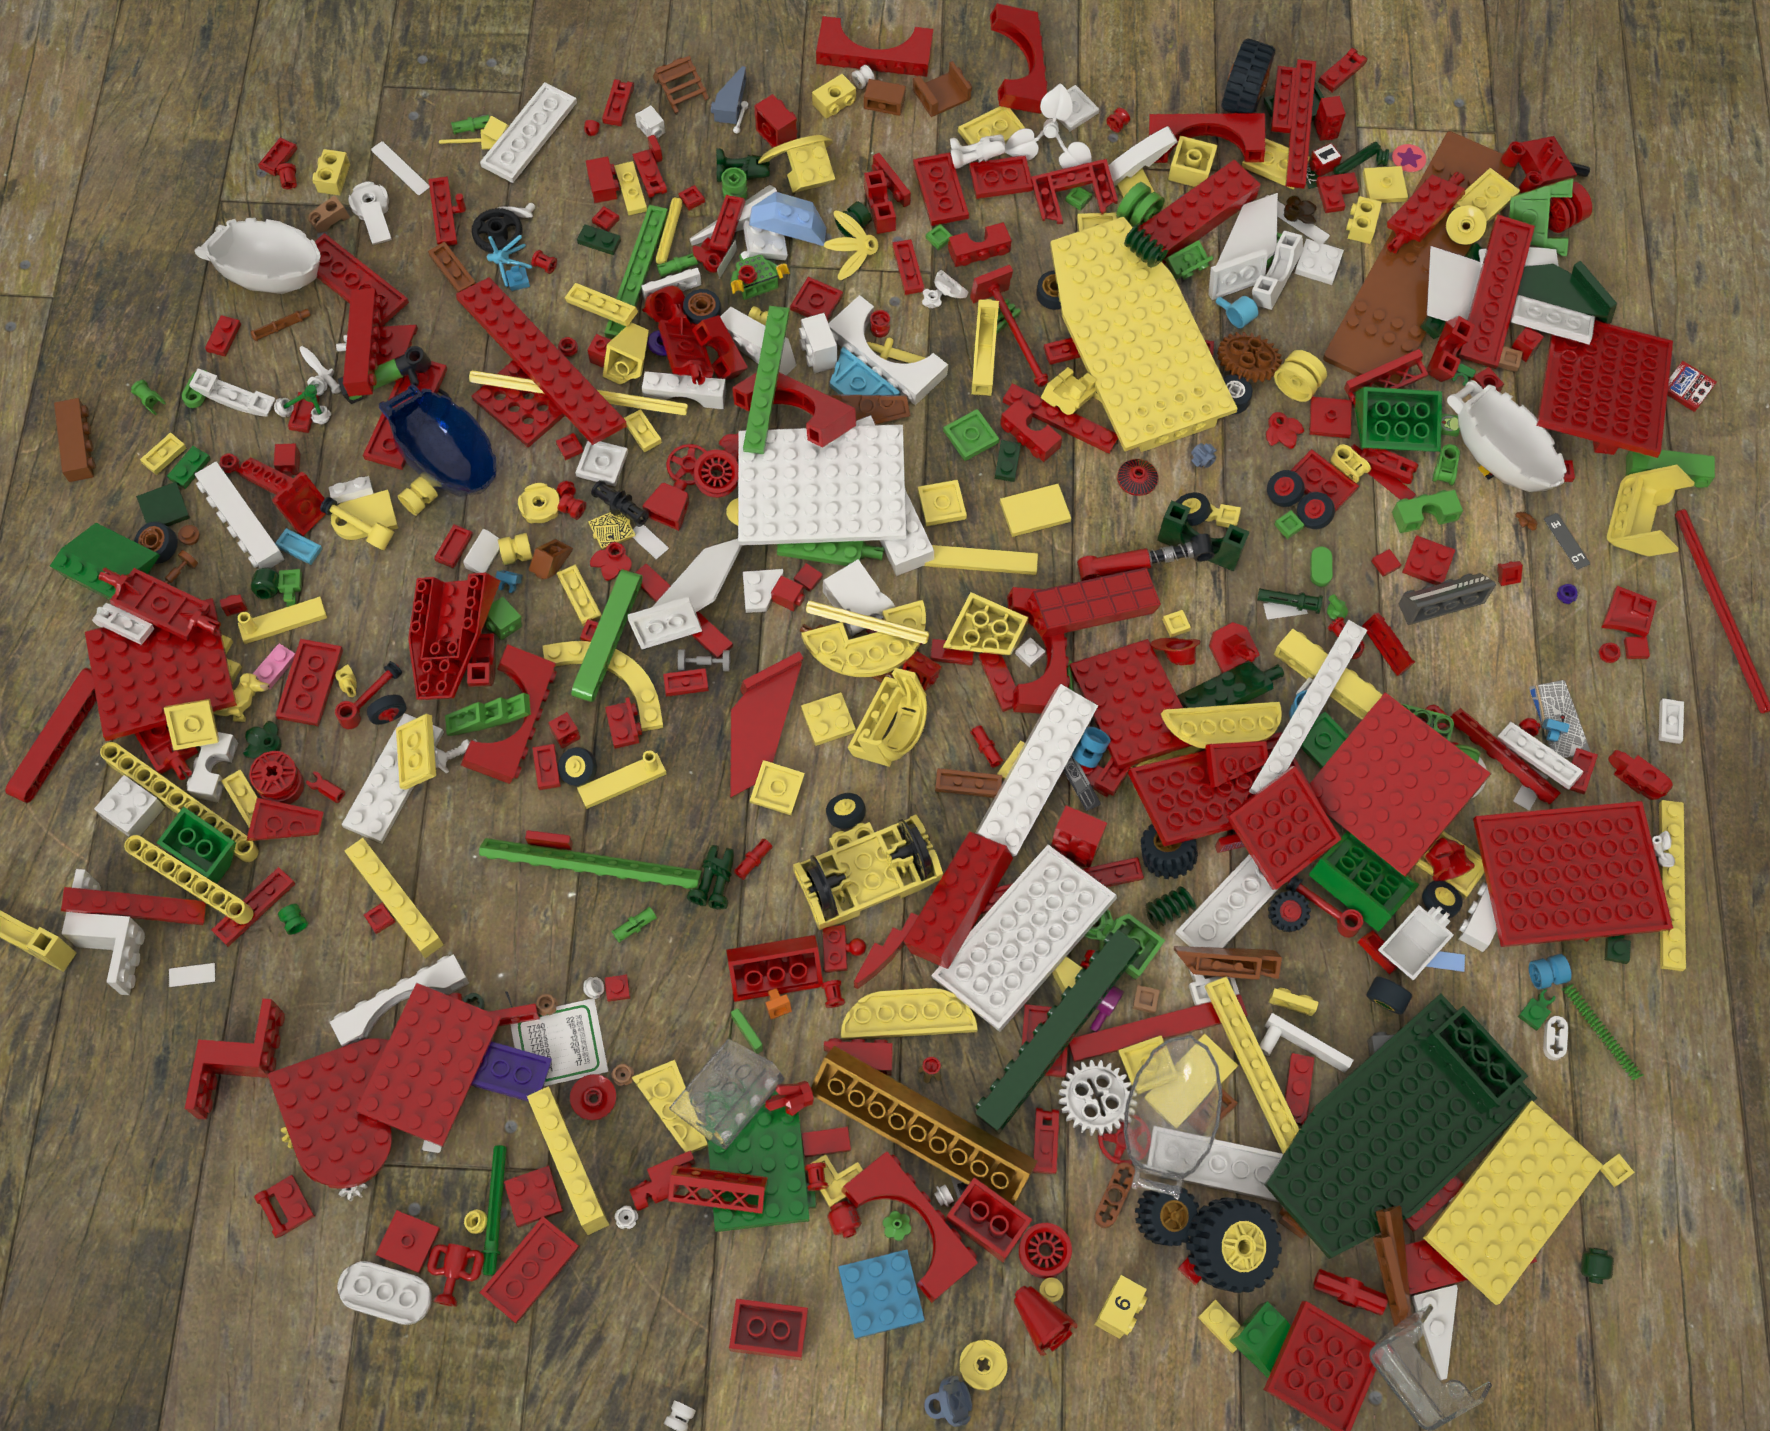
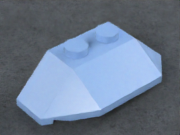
(789, 217)

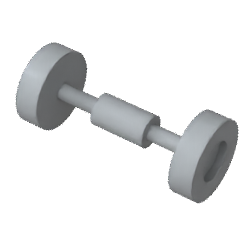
(703, 660)

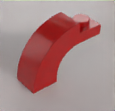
(483, 666)

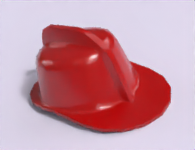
(658, 303)
(1178, 650)

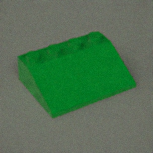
(1399, 419)
(101, 548)
(1363, 881)

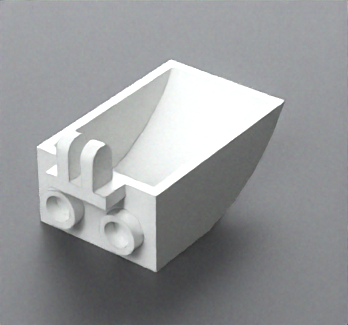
(1417, 940)

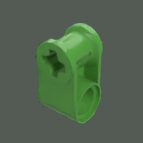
(1446, 468)

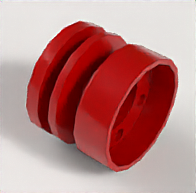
(1568, 211)
(283, 787)

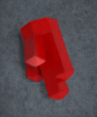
(793, 1096)

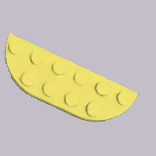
(1224, 723)
(907, 1014)

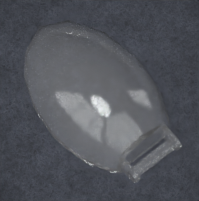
(1172, 1113)

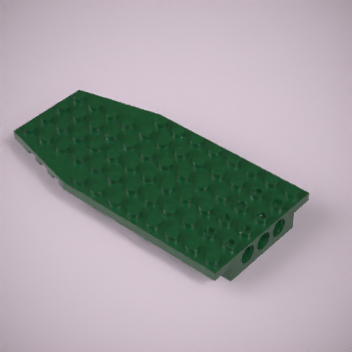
(1399, 1127)

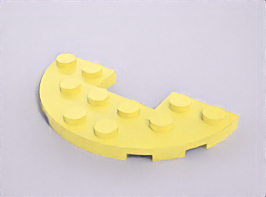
(867, 654)

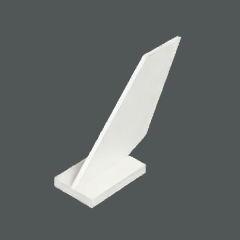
(1247, 248)
(696, 587)

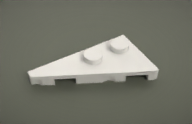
(1438, 1325)

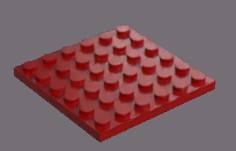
(140, 680)
(1397, 784)

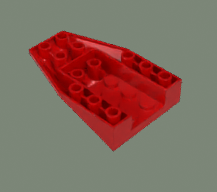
(446, 630)

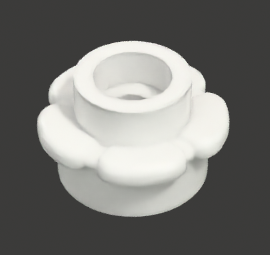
(593, 987)
(943, 1196)
(626, 1211)

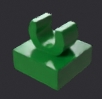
(1465, 372)

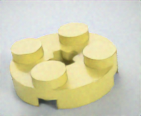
(541, 514)
(996, 1361)

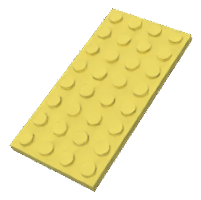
(1513, 1202)

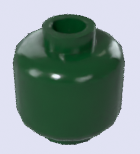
(265, 583)
(1597, 1265)

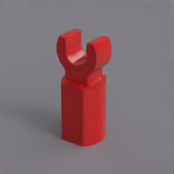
(326, 788)

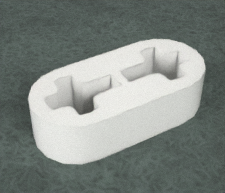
(1560, 1038)

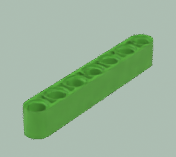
(607, 635)

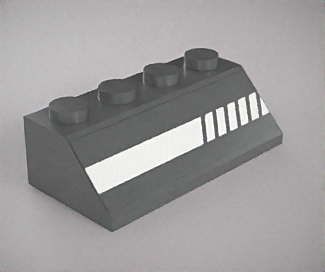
(1445, 597)

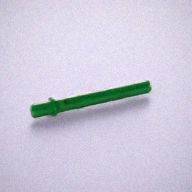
(494, 1211)

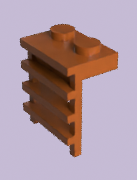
(674, 71)

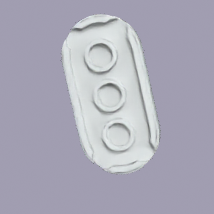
(384, 1293)

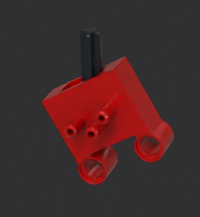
(1542, 163)

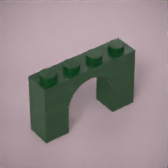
(1177, 531)

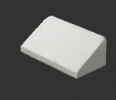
(482, 552)

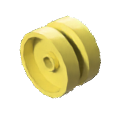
(1300, 375)

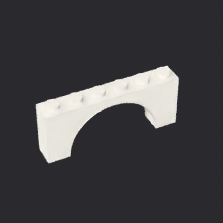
(911, 379)

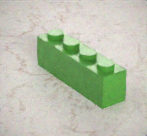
(1698, 467)

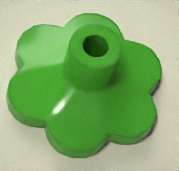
(894, 1231)

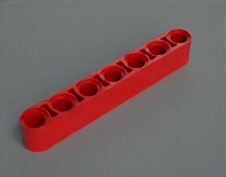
(53, 738)

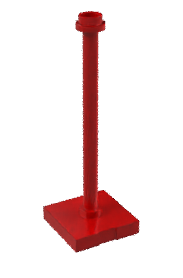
(993, 285)

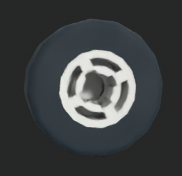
(1240, 391)

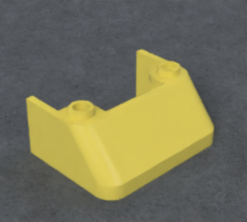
(1636, 509)

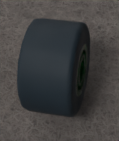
(1389, 995)

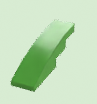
(487, 715)

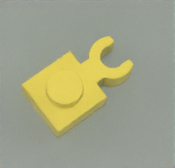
(1225, 515)

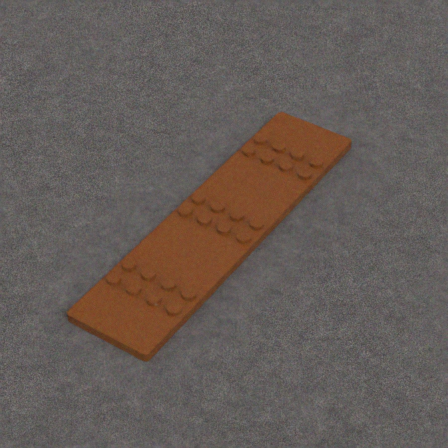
(1394, 296)

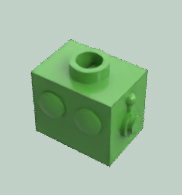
(502, 619)

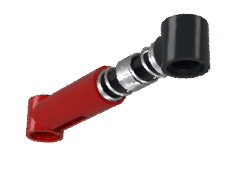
(1091, 567)

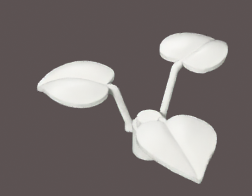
(1054, 105)

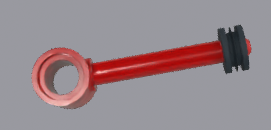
(351, 722)
(1295, 885)

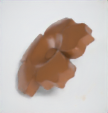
(1526, 519)

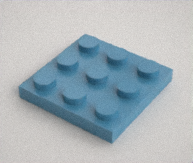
(881, 1294)

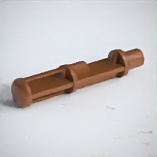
(280, 324)

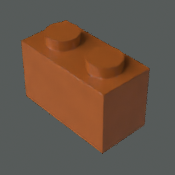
(884, 97)

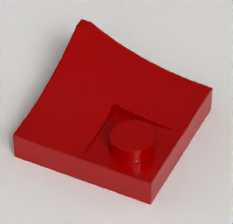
(1629, 612)

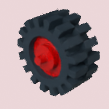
(1289, 911)

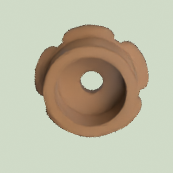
(542, 1001)
(616, 1074)

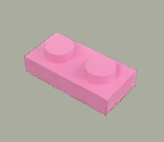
(275, 665)

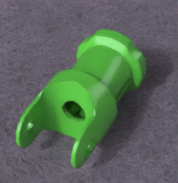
(147, 396)

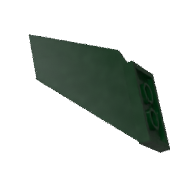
(1571, 291)

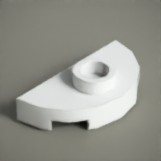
(949, 286)

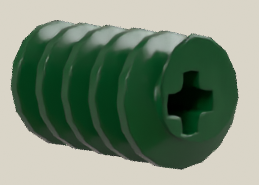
(1143, 247)
(1169, 905)

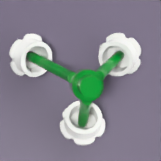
(315, 387)

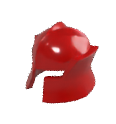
(1448, 860)

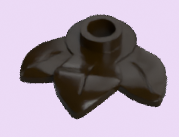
(1299, 210)

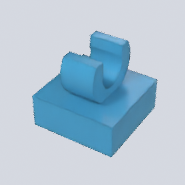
(517, 278)
(510, 578)
(1555, 728)

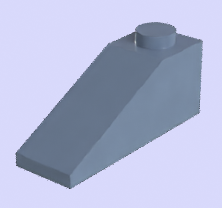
(729, 99)

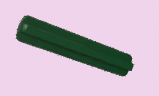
(1357, 159)

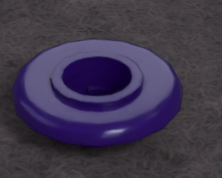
(652, 342)

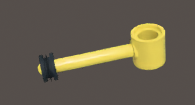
(377, 535)

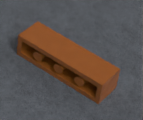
(74, 440)

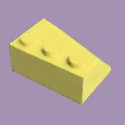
(986, 628)

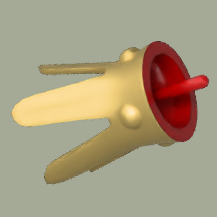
(930, 1067)

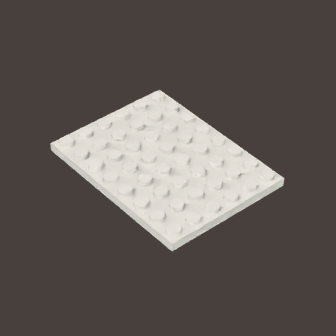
(824, 493)

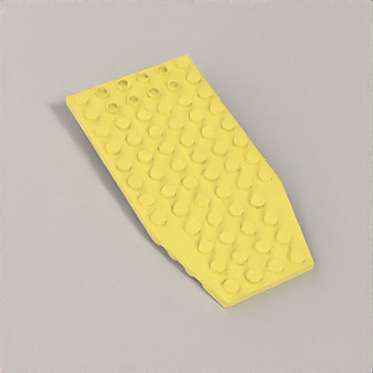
(1137, 339)

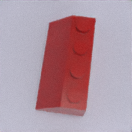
(782, 964)

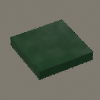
(164, 505)

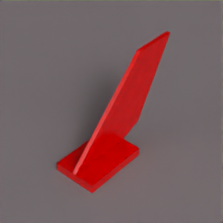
(759, 720)

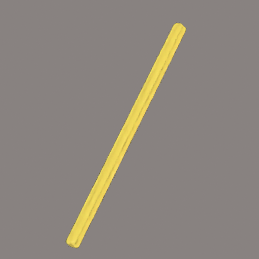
(611, 397)

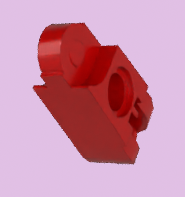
(1640, 775)

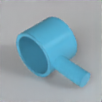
(1239, 312)

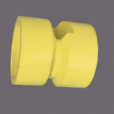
(416, 497)
(515, 549)

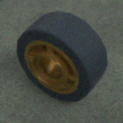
(1046, 291)

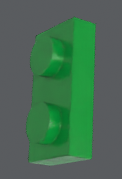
(186, 468)

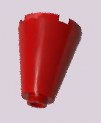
(1043, 1319)

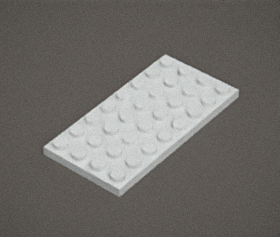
(1025, 937)

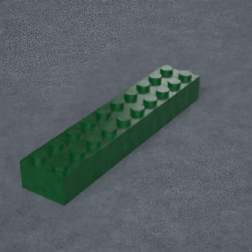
(1058, 1031)

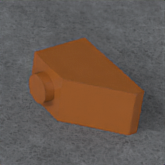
(549, 558)

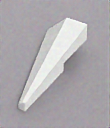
(745, 216)

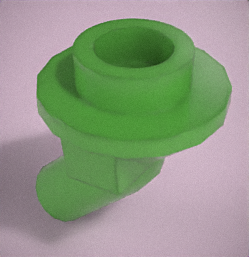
(1336, 608)

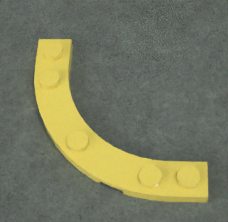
(623, 667)

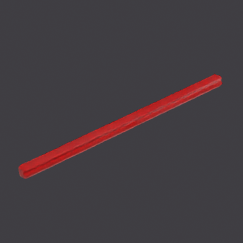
(1723, 611)

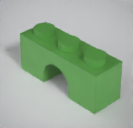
(1442, 505)

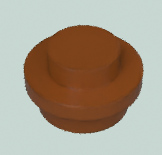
(188, 535)

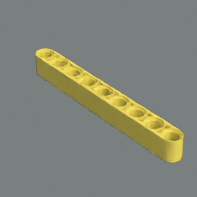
(172, 795)

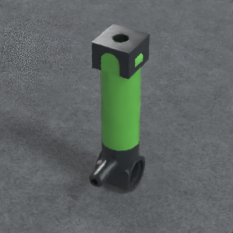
(409, 364)

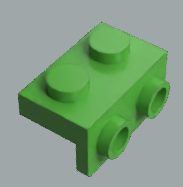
(1187, 260)

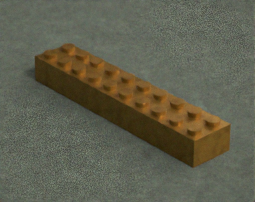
(921, 1125)

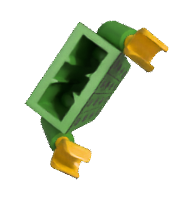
(766, 276)

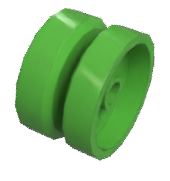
(1140, 204)

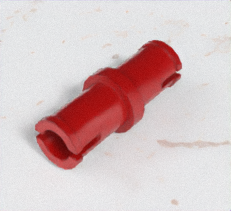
(986, 746)
(753, 858)

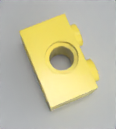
(834, 96)

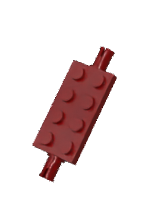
(1424, 209)
(683, 348)
(159, 603)
(160, 751)

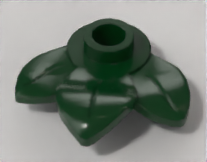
(262, 740)

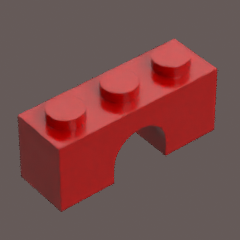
(877, 197)
(965, 251)
(715, 334)
(1444, 360)
(1040, 443)

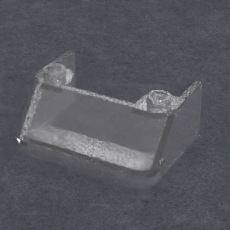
(1415, 1382)

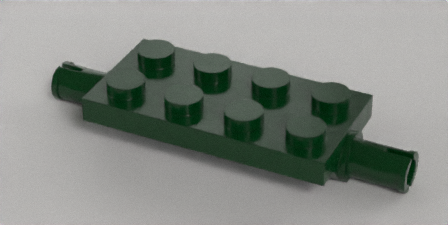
(1232, 687)

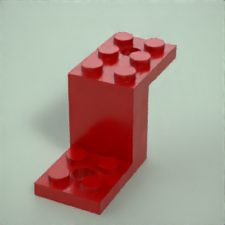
(234, 1059)

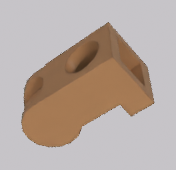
(327, 214)

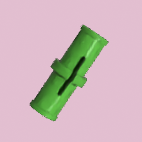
(470, 124)
(677, 264)
(634, 924)

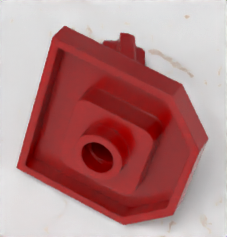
(1232, 646)

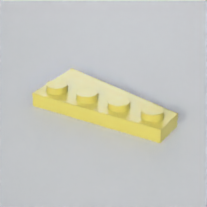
(661, 1088)

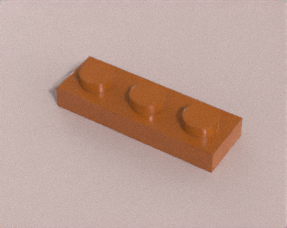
(451, 267)
(967, 783)

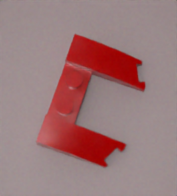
(1093, 173)

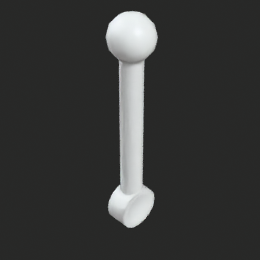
(744, 105)

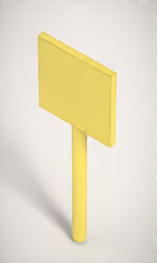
(486, 141)

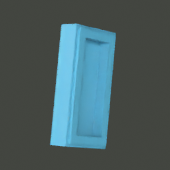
(298, 546)

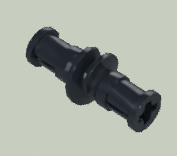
(620, 503)

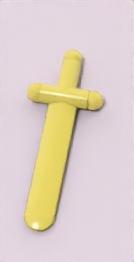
(887, 351)

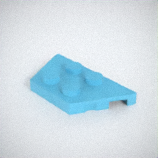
(856, 378)

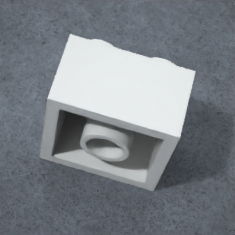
(818, 343)
(129, 807)

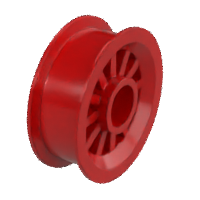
(705, 487)
(1062, 1238)

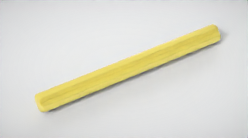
(867, 622)

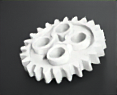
(1077, 1104)

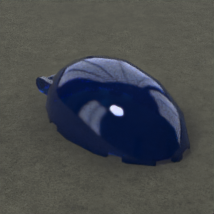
(441, 441)

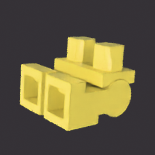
(1068, 391)

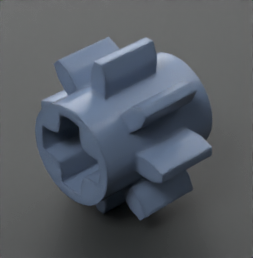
(1203, 455)

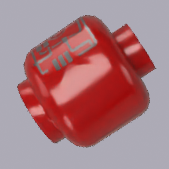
(844, 1219)

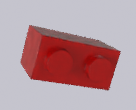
(601, 179)

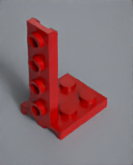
(295, 498)

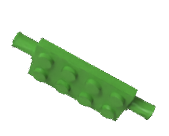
(831, 552)

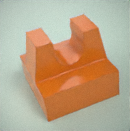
(778, 1004)

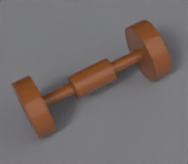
(175, 572)

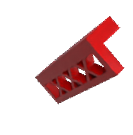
(1386, 371)
(721, 1181)

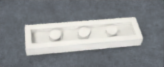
(1540, 755)

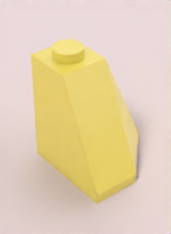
(626, 354)

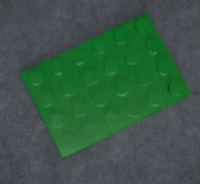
(770, 1149)

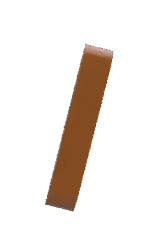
(1102, 1208)

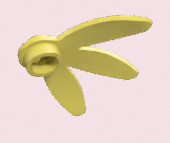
(859, 243)

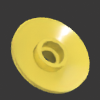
(1462, 215)

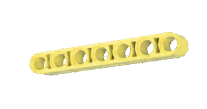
(195, 885)

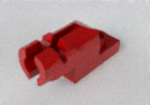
(659, 1184)

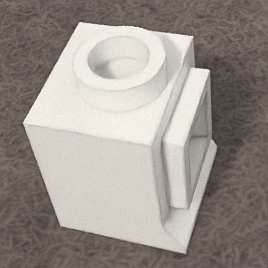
(650, 122)

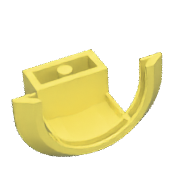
(808, 162)

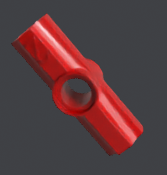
(1350, 1292)

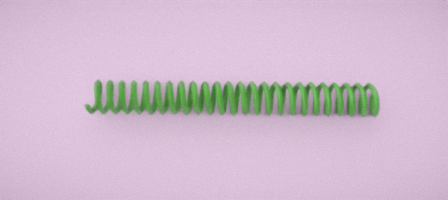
(1605, 1037)

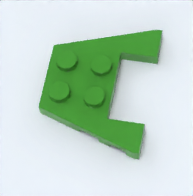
(1533, 208)

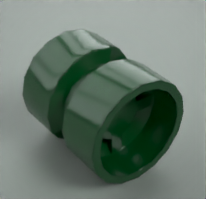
(859, 214)

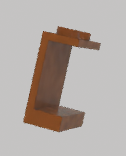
(944, 91)

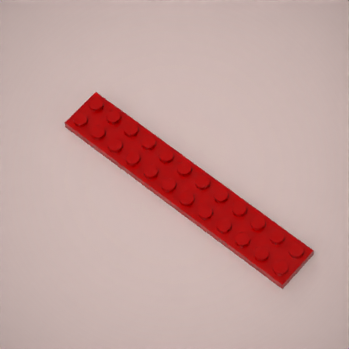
(541, 361)

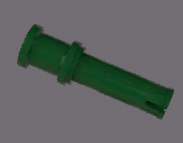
(1300, 603)

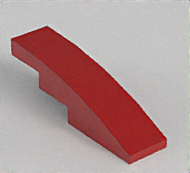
(882, 955)

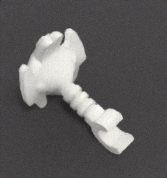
(442, 757)

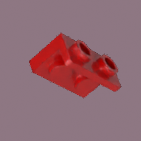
(622, 724)

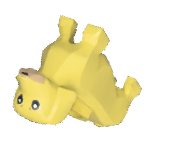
(247, 687)

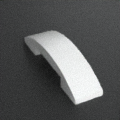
(230, 395)

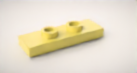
(630, 188)

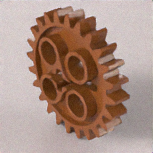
(1249, 357)

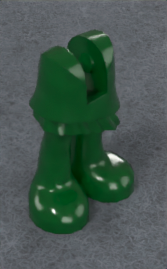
(748, 164)
(722, 870)

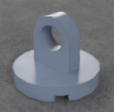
(954, 1402)

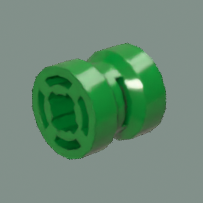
(292, 918)

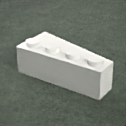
(749, 336)

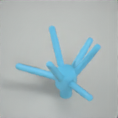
(502, 256)

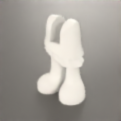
(983, 150)

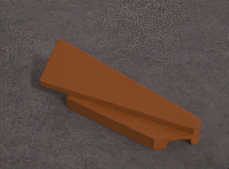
(1231, 961)
(1392, 1262)

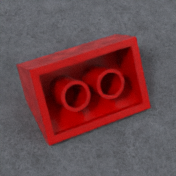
(988, 1219)

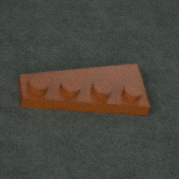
(880, 407)

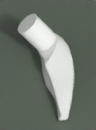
(522, 212)

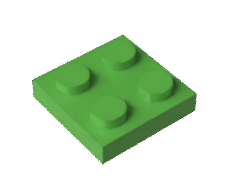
(971, 435)

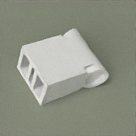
(856, 592)

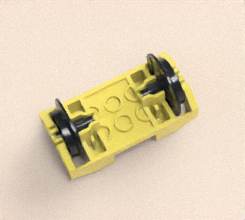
(868, 871)

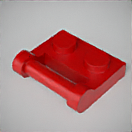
(292, 1203)

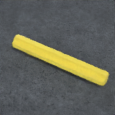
(669, 230)

